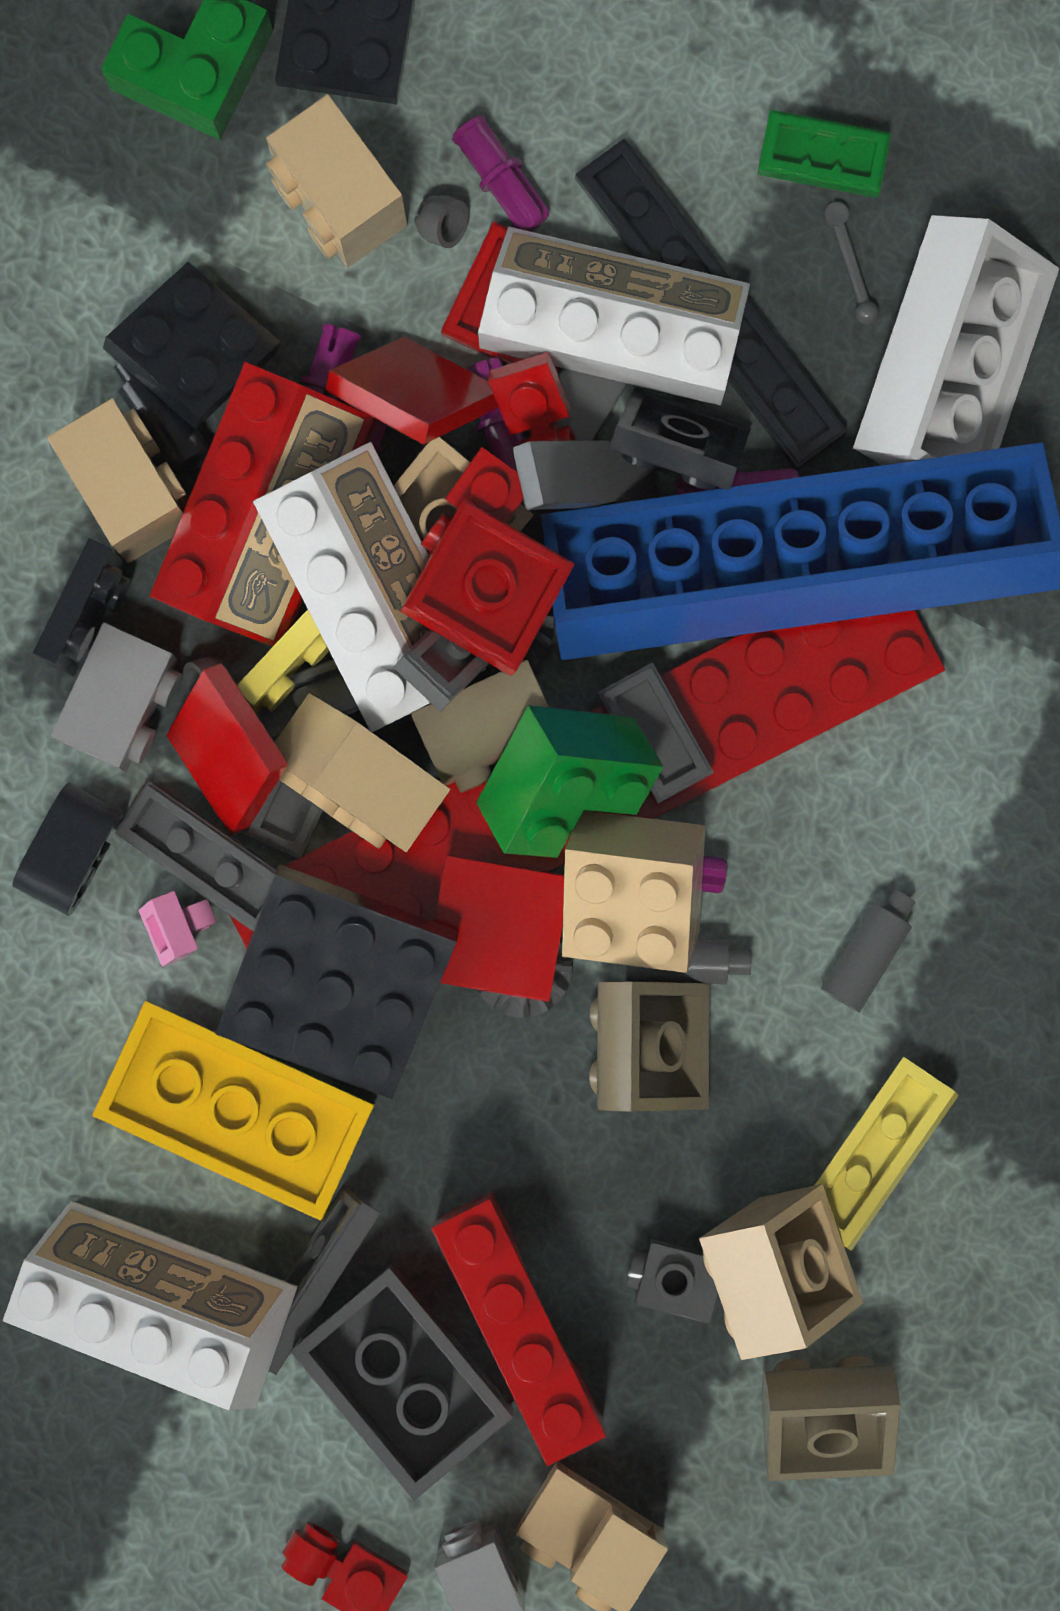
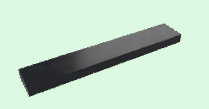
(760, 365)

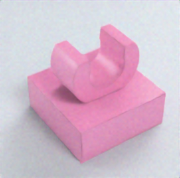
(173, 927)

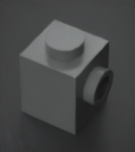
(672, 1281)

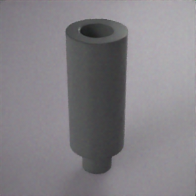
(870, 952)
(709, 964)

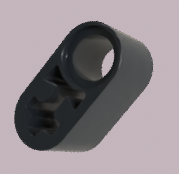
(67, 849)

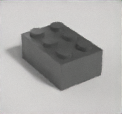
(403, 1381)

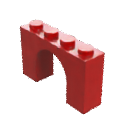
(517, 1329)

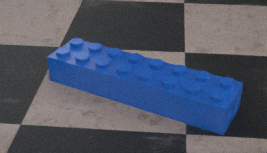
(805, 551)

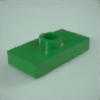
(824, 153)

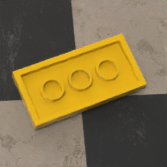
(233, 1110)

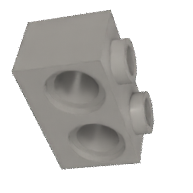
(478, 1570)

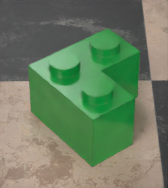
(196, 76)
(558, 769)

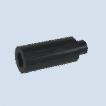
(177, 440)

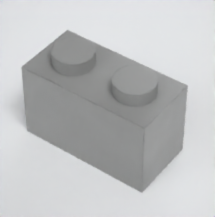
(117, 698)

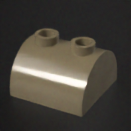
(477, 726)
(651, 1046)
(830, 1419)

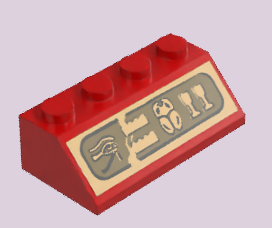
(222, 553)

